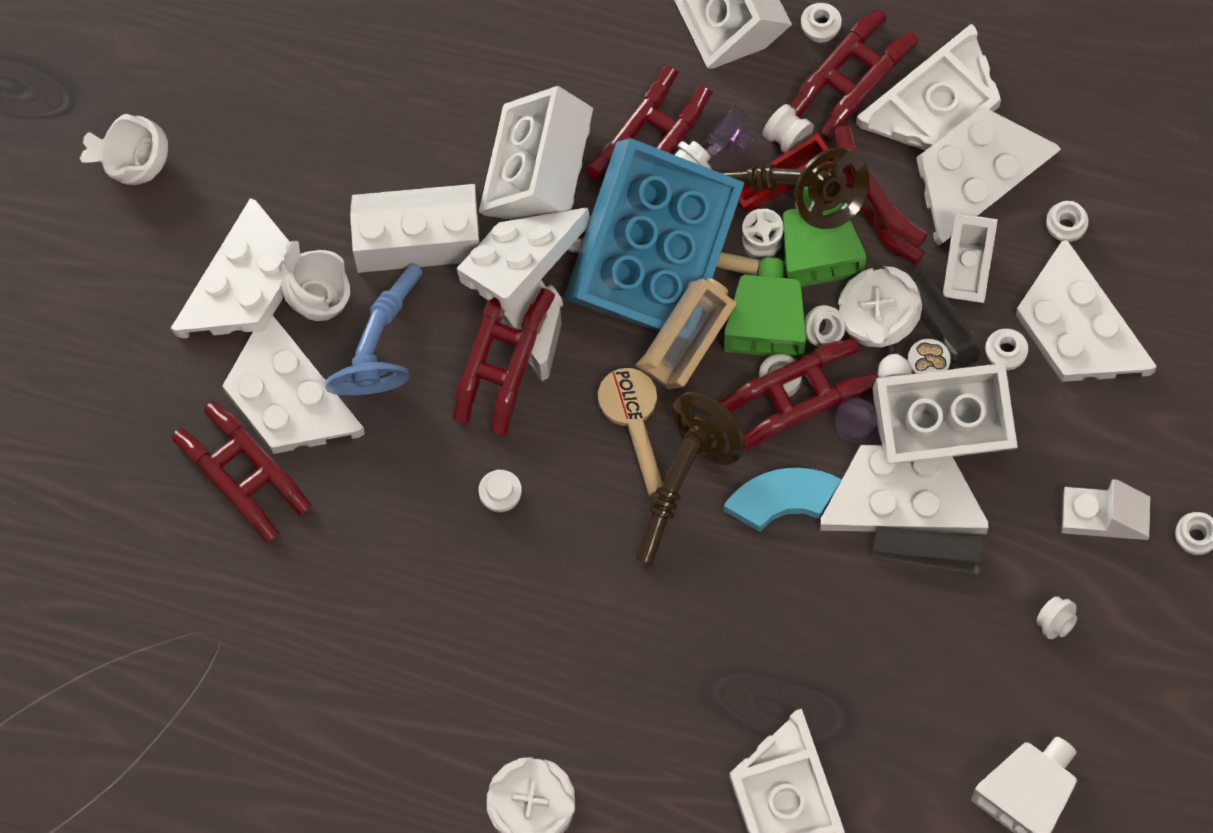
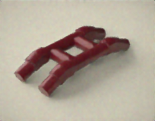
(853, 93)
(648, 112)
(887, 221)
(509, 379)
(788, 413)
(241, 493)

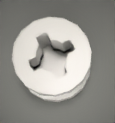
(787, 128)
(764, 224)

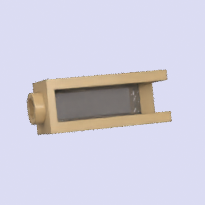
(687, 333)

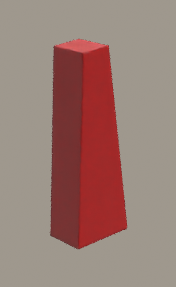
(793, 159)

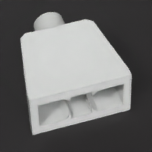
(1029, 788)

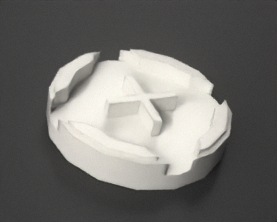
(880, 306)
(531, 798)

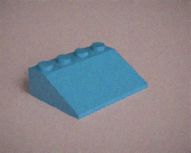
(651, 234)

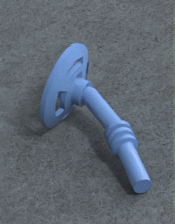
(365, 372)

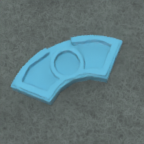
(781, 494)

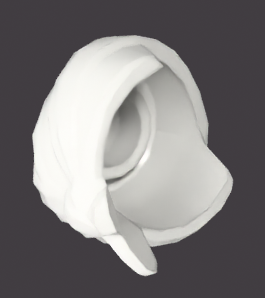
(130, 151)
(314, 282)

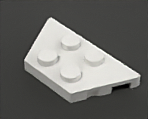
(935, 95)
(978, 166)
(520, 255)
(241, 281)
(1078, 323)
(286, 394)
(904, 496)
(785, 785)

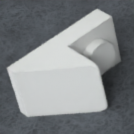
(969, 257)
(1106, 513)

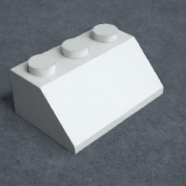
(732, 27)
(536, 155)
(414, 227)
(944, 413)

